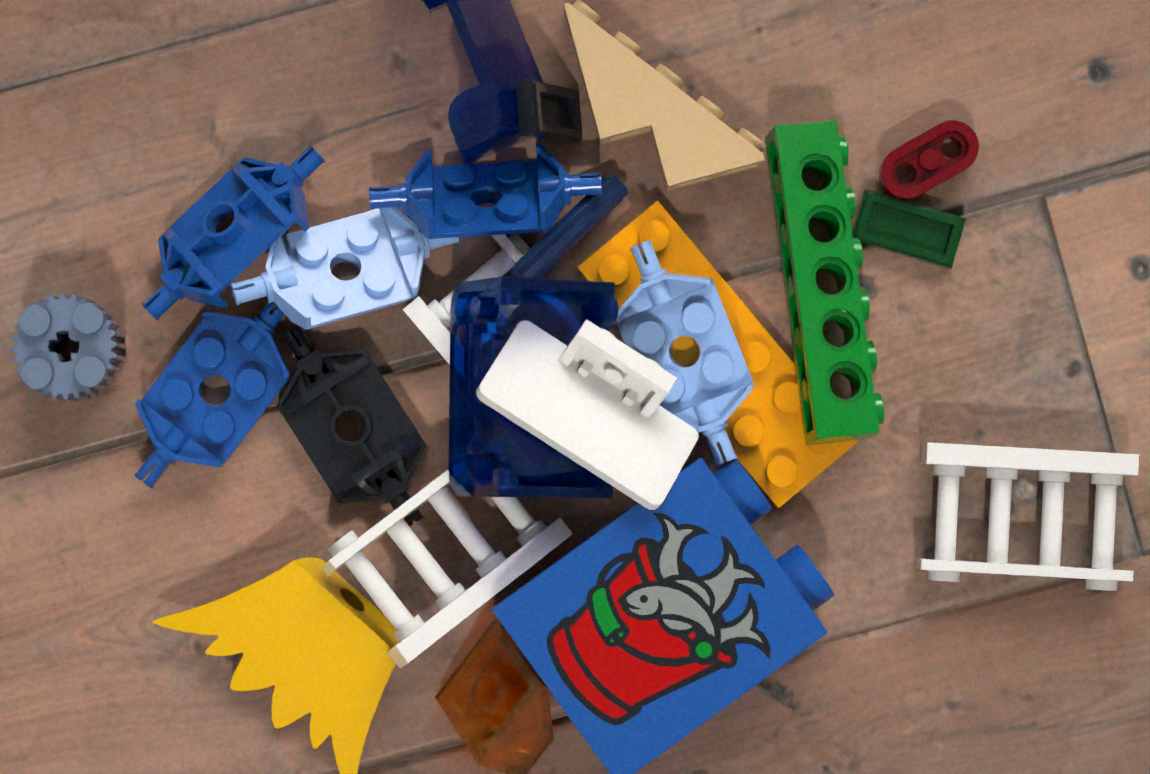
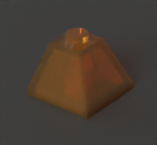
(499, 704)

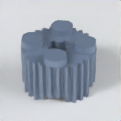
(38, 343)

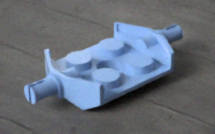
(300, 263)
(689, 306)

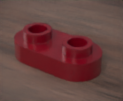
(927, 161)

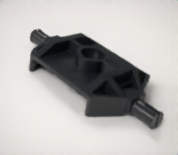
(340, 382)

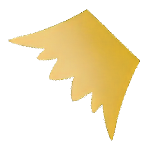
(312, 642)

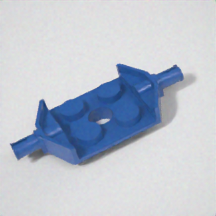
(447, 198)
(264, 206)
(174, 407)

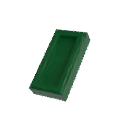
(908, 229)

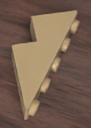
(635, 99)

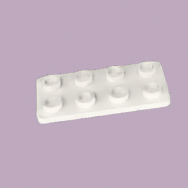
(594, 406)

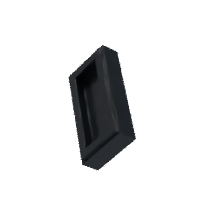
(548, 112)

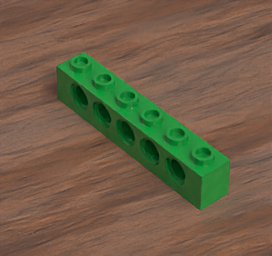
(823, 413)

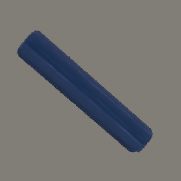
(570, 230)

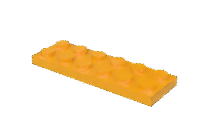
(768, 423)

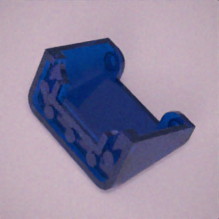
(487, 115)
(485, 448)

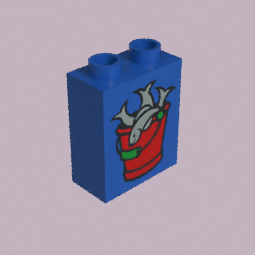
(666, 616)

